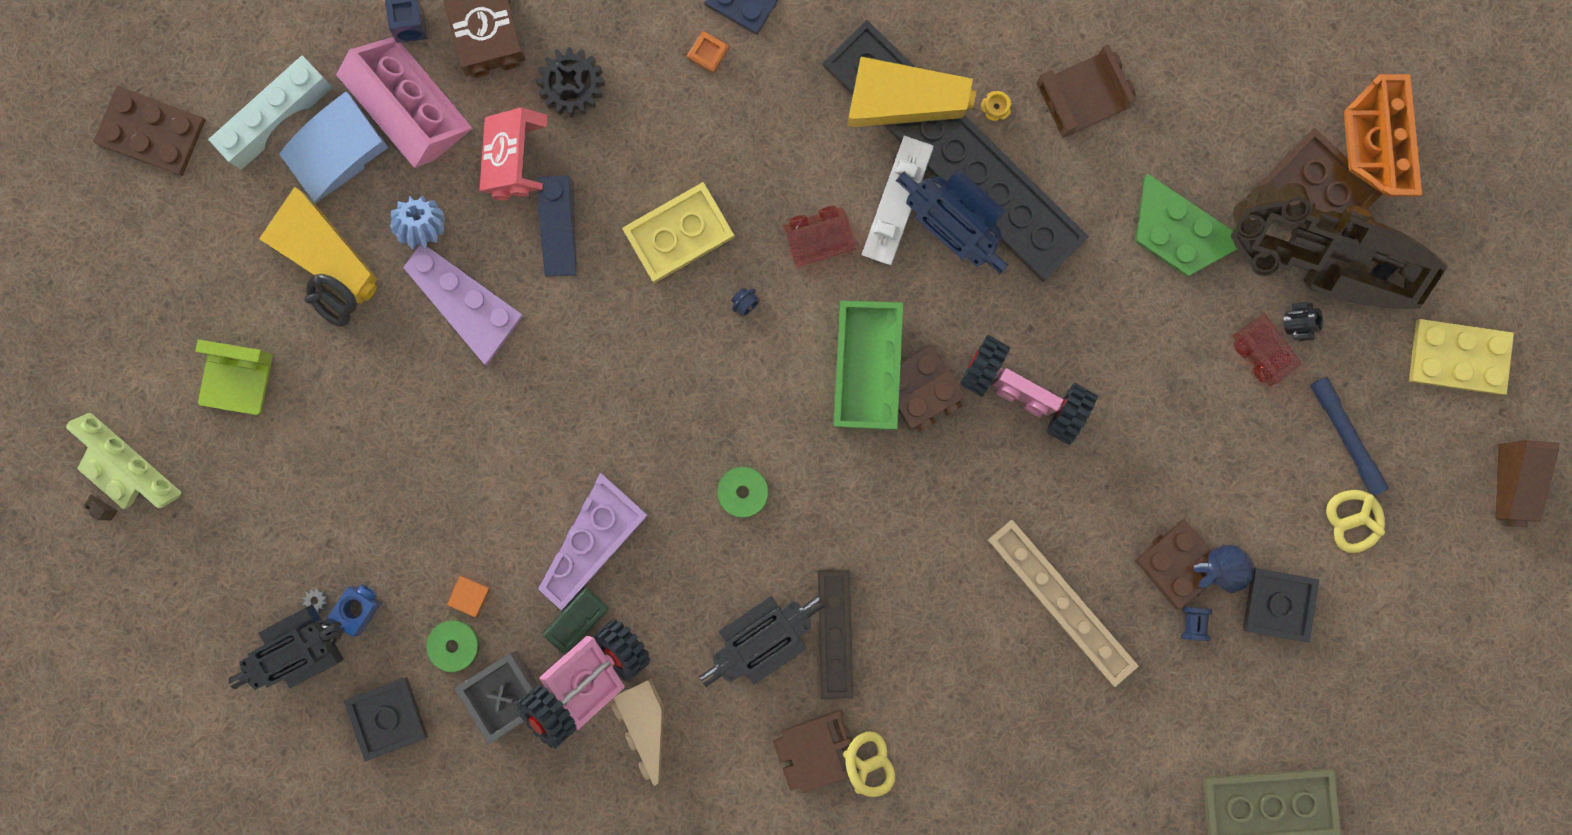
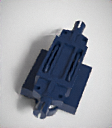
(958, 216)

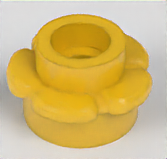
(999, 98)

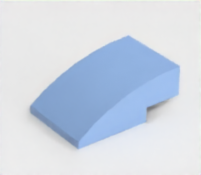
(332, 147)

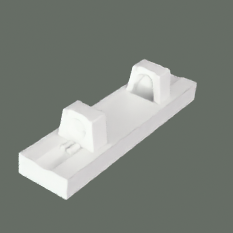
(884, 237)

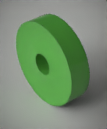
(728, 492)
(438, 646)

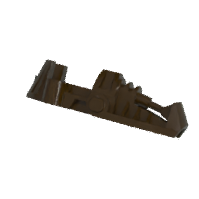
(1334, 249)

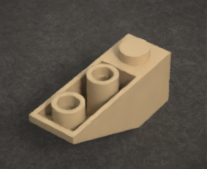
(644, 717)

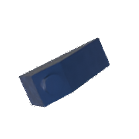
(557, 225)

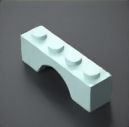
(249, 129)

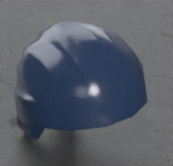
(1228, 568)

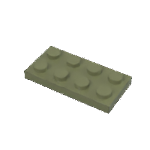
(1273, 803)

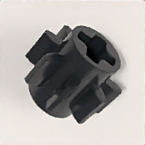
(1303, 321)

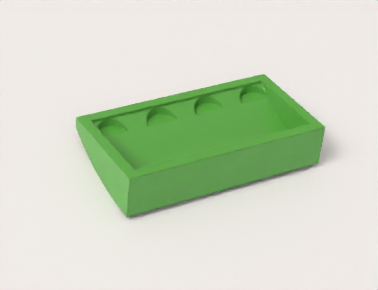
(868, 365)

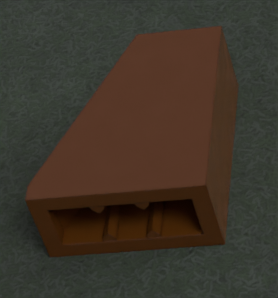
(1524, 480)

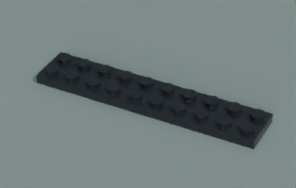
(1032, 222)

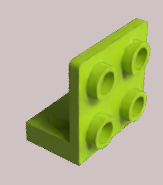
(234, 377)

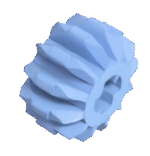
(417, 222)

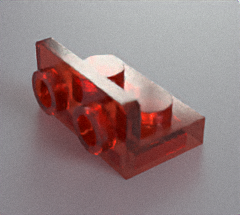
(819, 235)
(1266, 350)

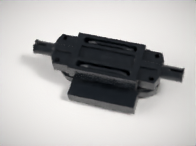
(761, 640)
(293, 651)

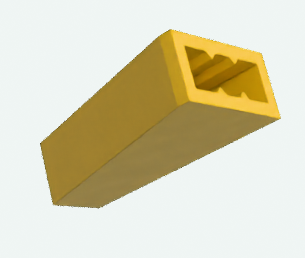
(906, 94)
(316, 245)

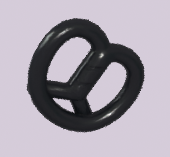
(344, 310)

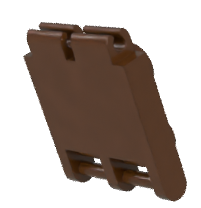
(814, 752)

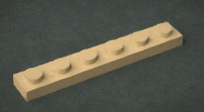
(1062, 603)

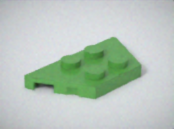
(1179, 230)

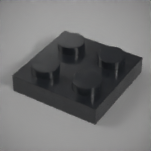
(1281, 605)
(386, 719)

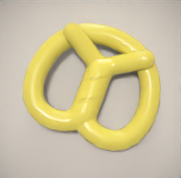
(1362, 518)
(880, 760)

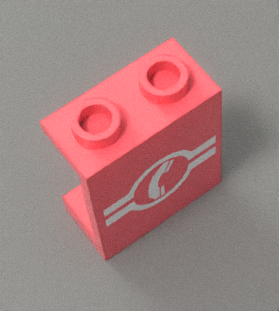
(504, 153)

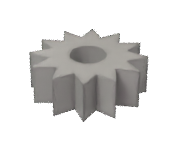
(321, 599)

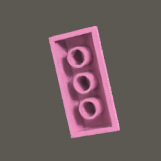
(403, 100)

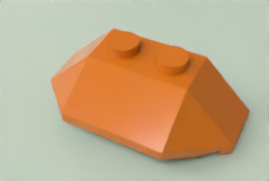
(1384, 137)

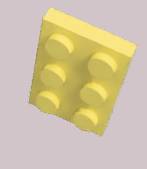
(678, 232)
(1461, 357)

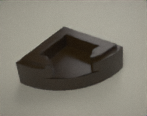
(99, 509)

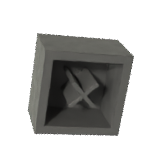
(494, 694)

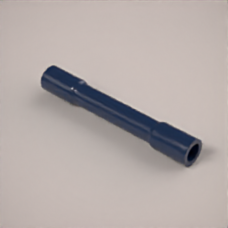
(1366, 467)

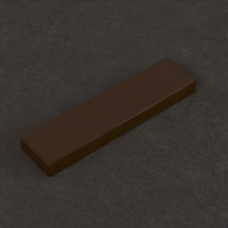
(835, 634)

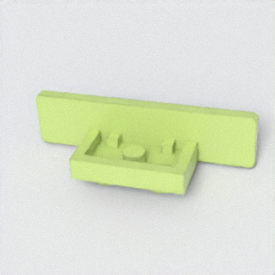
(118, 467)

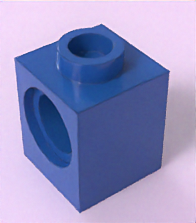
(341, 612)

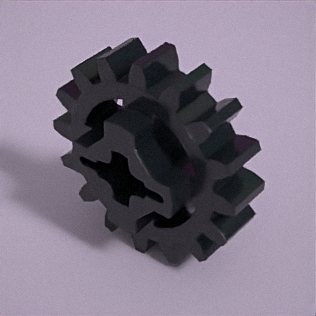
(562, 91)

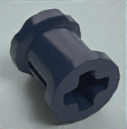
(1196, 624)

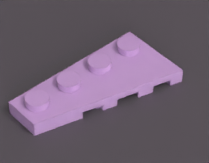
(469, 307)
(598, 532)

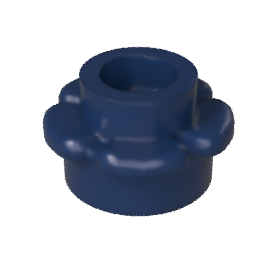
(743, 300)

